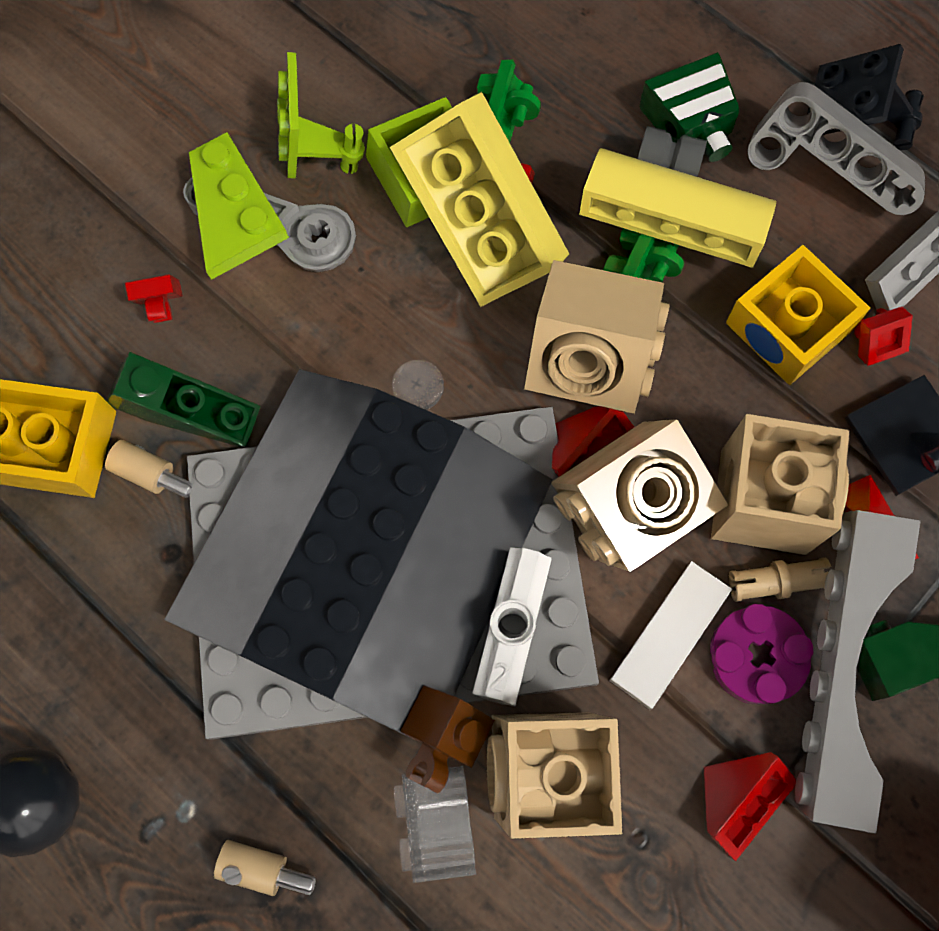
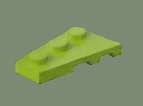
(231, 207)

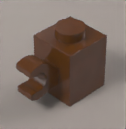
(446, 730)

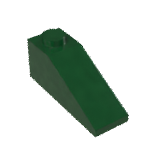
(898, 658)

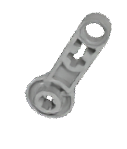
(301, 224)

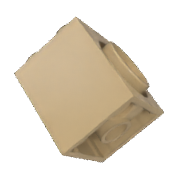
(597, 337)
(782, 484)
(638, 494)
(554, 775)

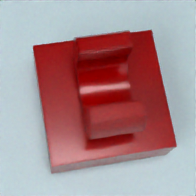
(155, 294)
(884, 335)

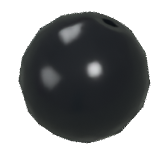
(35, 800)

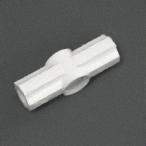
(506, 657)

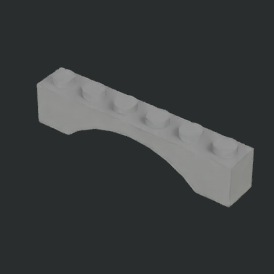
(839, 776)

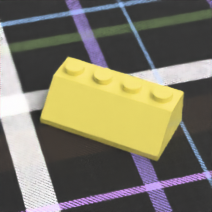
(480, 200)

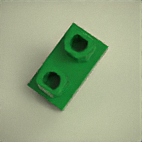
(509, 97)
(649, 257)

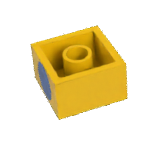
(796, 314)

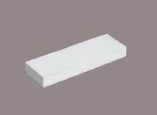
(670, 635)

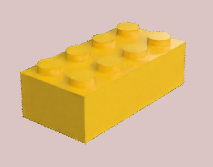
(53, 437)

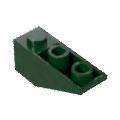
(181, 402)

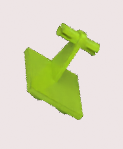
(309, 139)

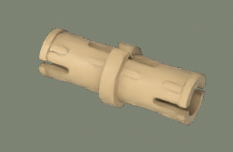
(778, 579)

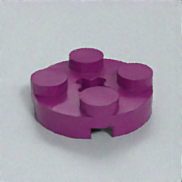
(788, 647)

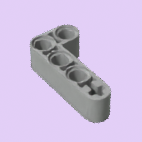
(841, 155)

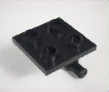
(870, 92)
(901, 434)

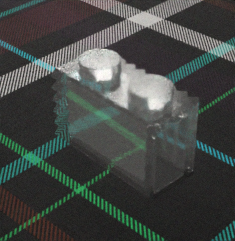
(438, 829)

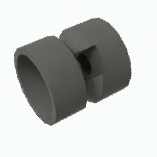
(680, 156)

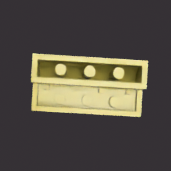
(677, 207)

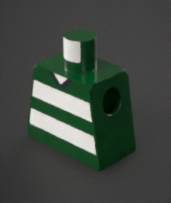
(694, 103)

